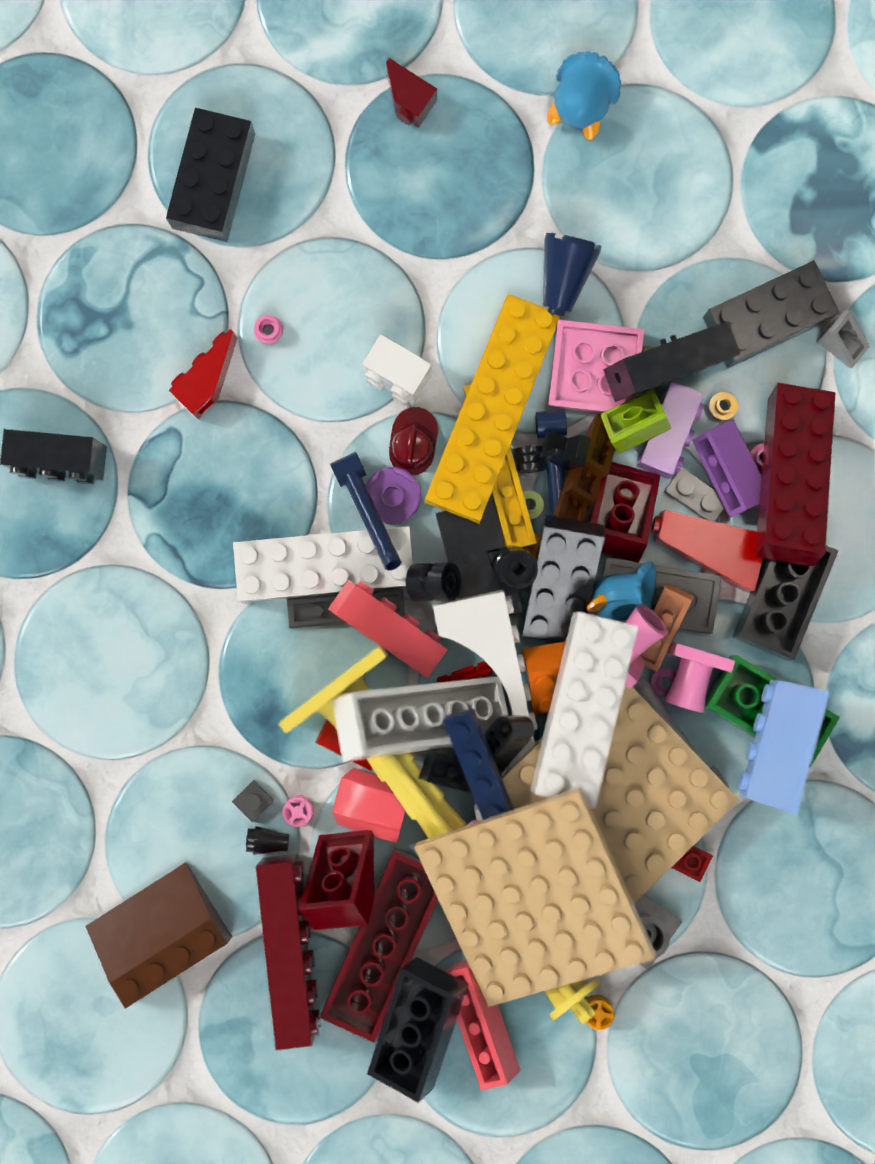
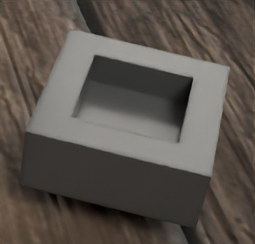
(253, 801)

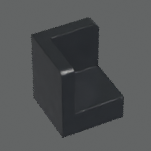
(565, 451)

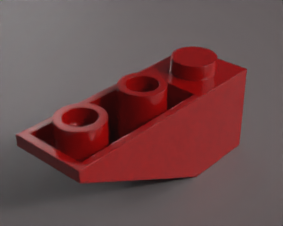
(204, 380)

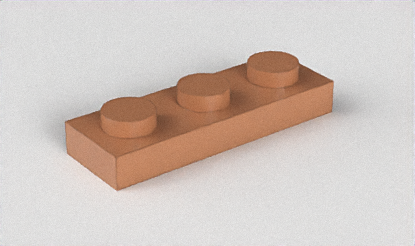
(672, 610)

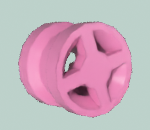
(295, 815)

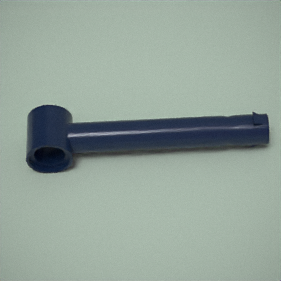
(555, 422)
(350, 473)

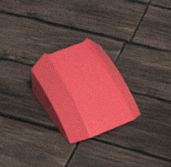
(368, 805)

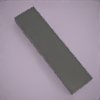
(315, 611)

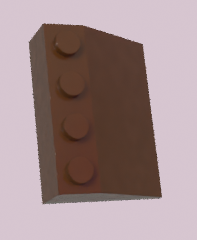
(157, 935)

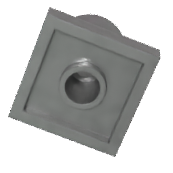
(660, 925)

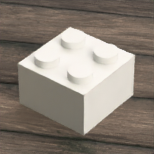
(396, 370)

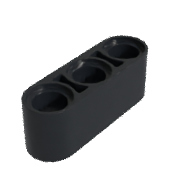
(507, 738)

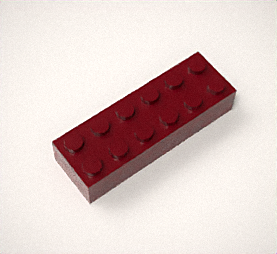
(795, 475)
(380, 950)
(287, 952)

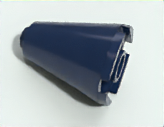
(566, 270)

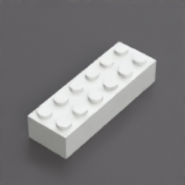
(316, 564)
(584, 707)
(411, 716)

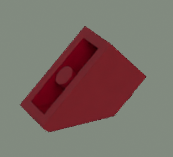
(410, 94)

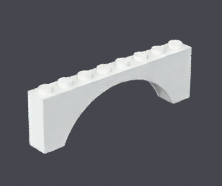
(485, 627)

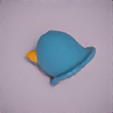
(584, 92)
(619, 594)

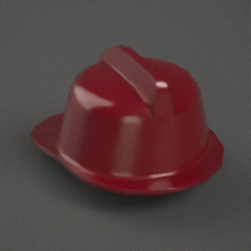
(413, 440)

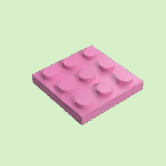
(579, 362)

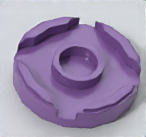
(394, 494)

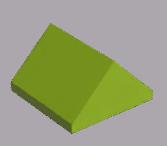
(635, 421)

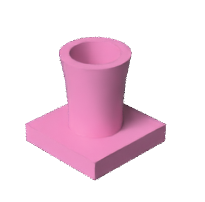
(650, 630)
(693, 676)

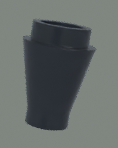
(264, 841)

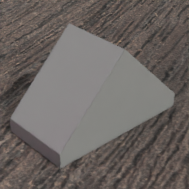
(844, 339)

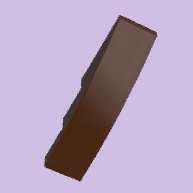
(583, 482)

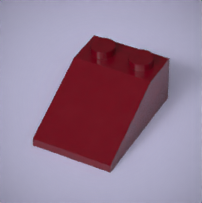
(625, 510)
(340, 881)

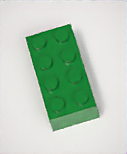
(738, 700)

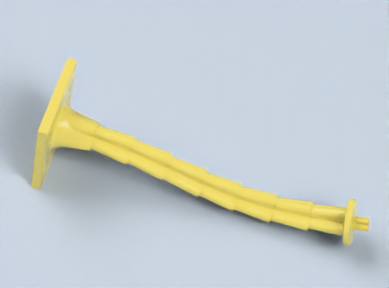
(421, 801)

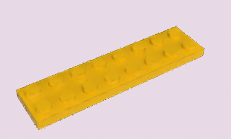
(492, 409)

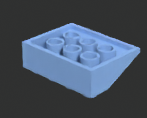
(783, 745)

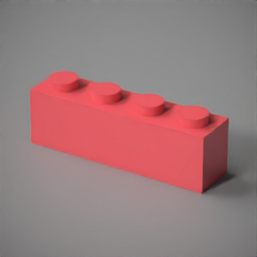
(387, 628)
(484, 1034)

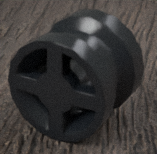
(529, 459)

